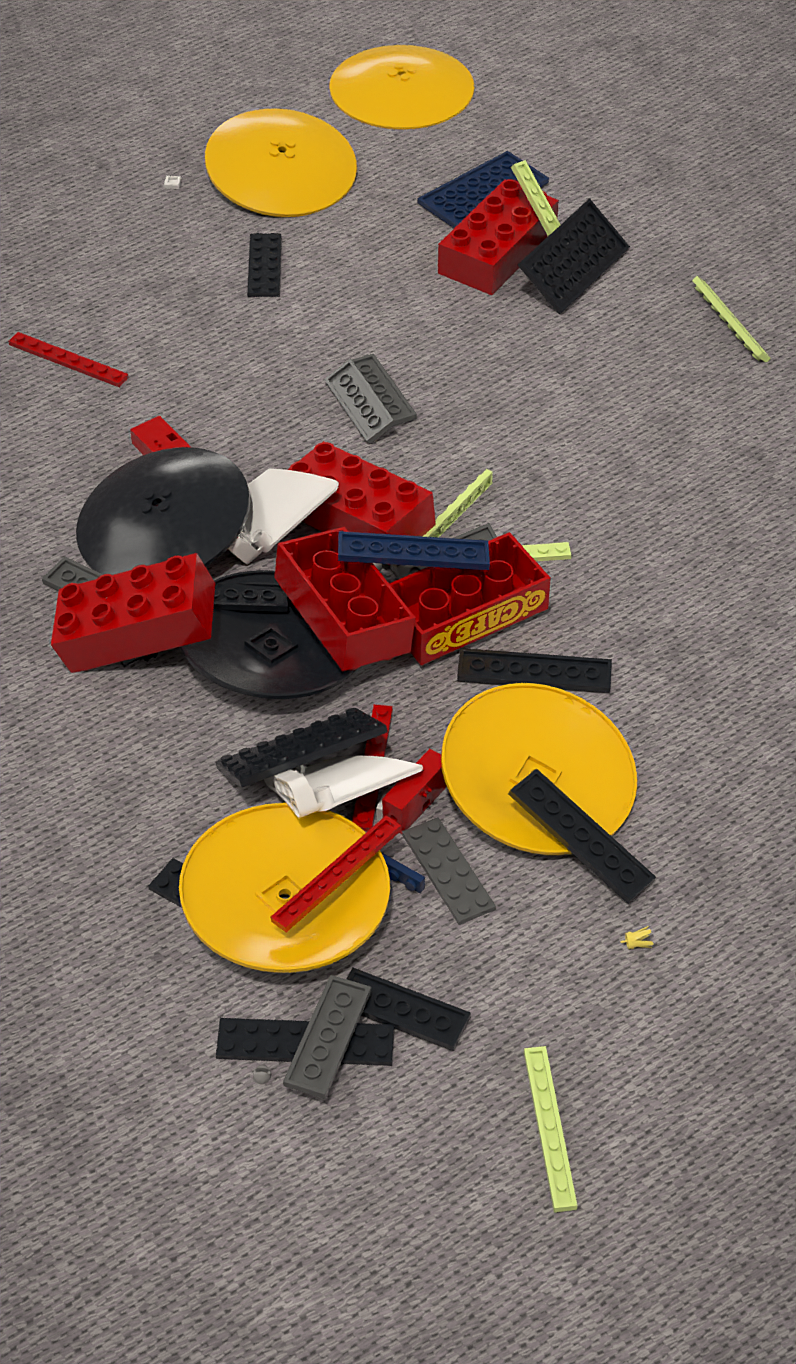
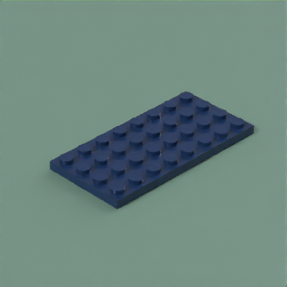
(464, 193)

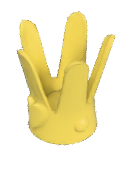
(634, 939)

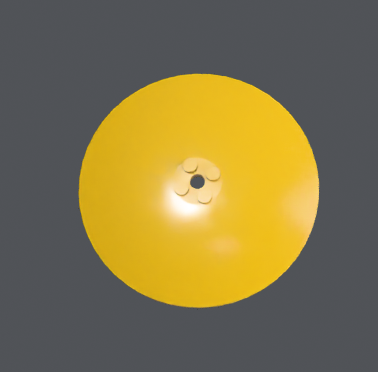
(401, 87)
(302, 180)
(532, 726)
(265, 851)

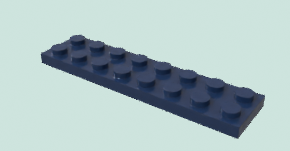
(413, 550)

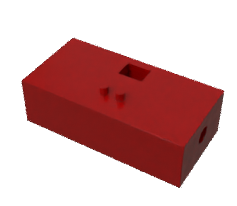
(156, 436)
(416, 792)

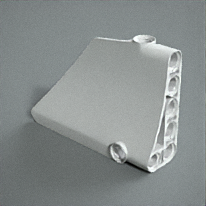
(277, 506)
(337, 781)

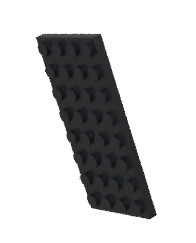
(573, 256)
(300, 747)

